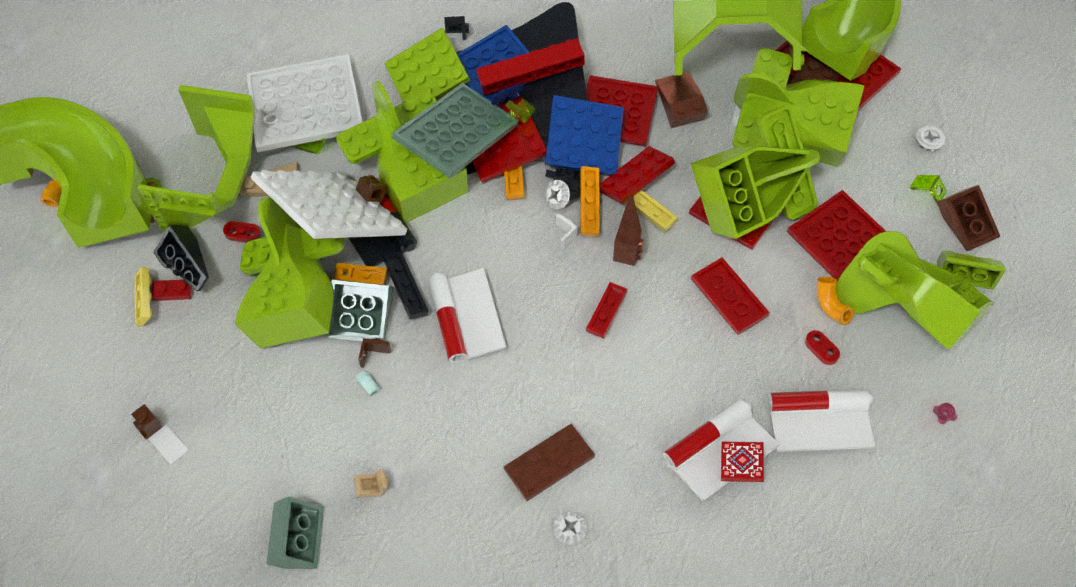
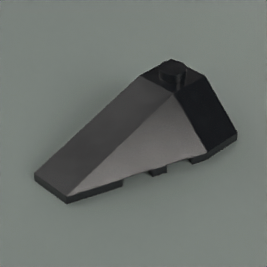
(182, 255)

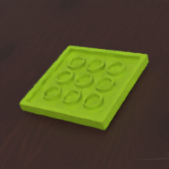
(427, 67)

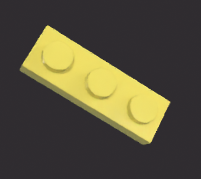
(654, 211)
(142, 297)

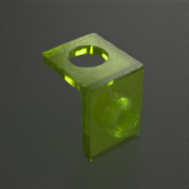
(312, 147)
(929, 182)

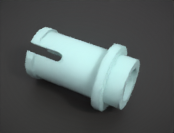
(368, 384)

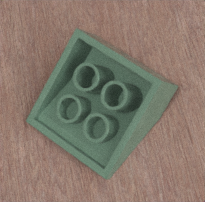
(359, 310)

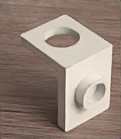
(569, 227)

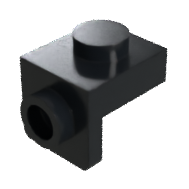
(456, 24)

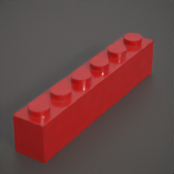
(530, 66)

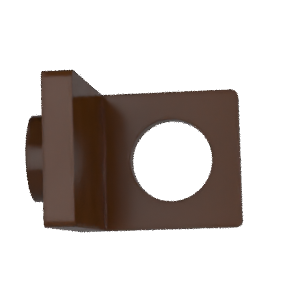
(374, 345)

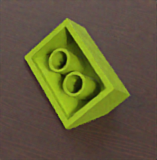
(975, 270)

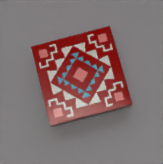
(742, 461)

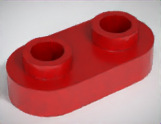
(243, 231)
(820, 347)

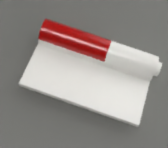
(466, 315)
(821, 420)
(698, 455)

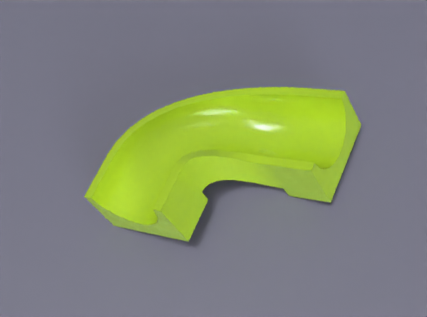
(850, 33)
(84, 158)

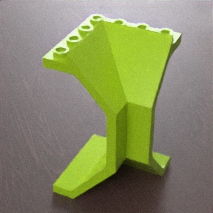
(698, 18)
(230, 122)

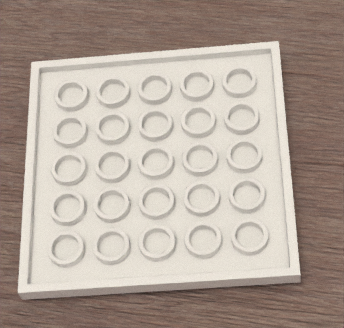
(303, 102)
(327, 204)

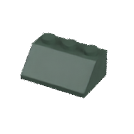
(295, 534)

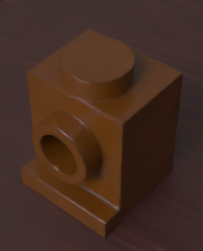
(371, 189)
(146, 422)

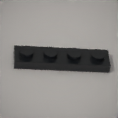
(405, 285)

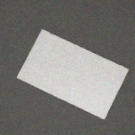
(168, 444)

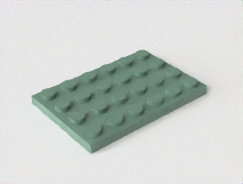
(455, 130)

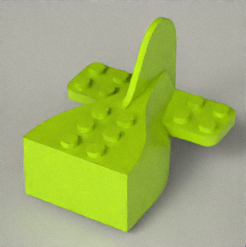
(821, 108)
(411, 181)
(755, 182)
(892, 272)
(293, 290)

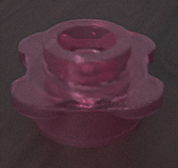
(949, 409)

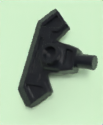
(570, 177)

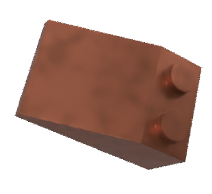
(681, 99)
(969, 217)
(628, 239)

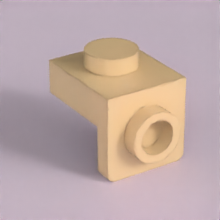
(370, 484)

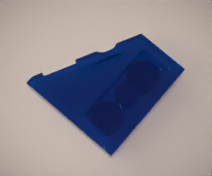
(509, 94)

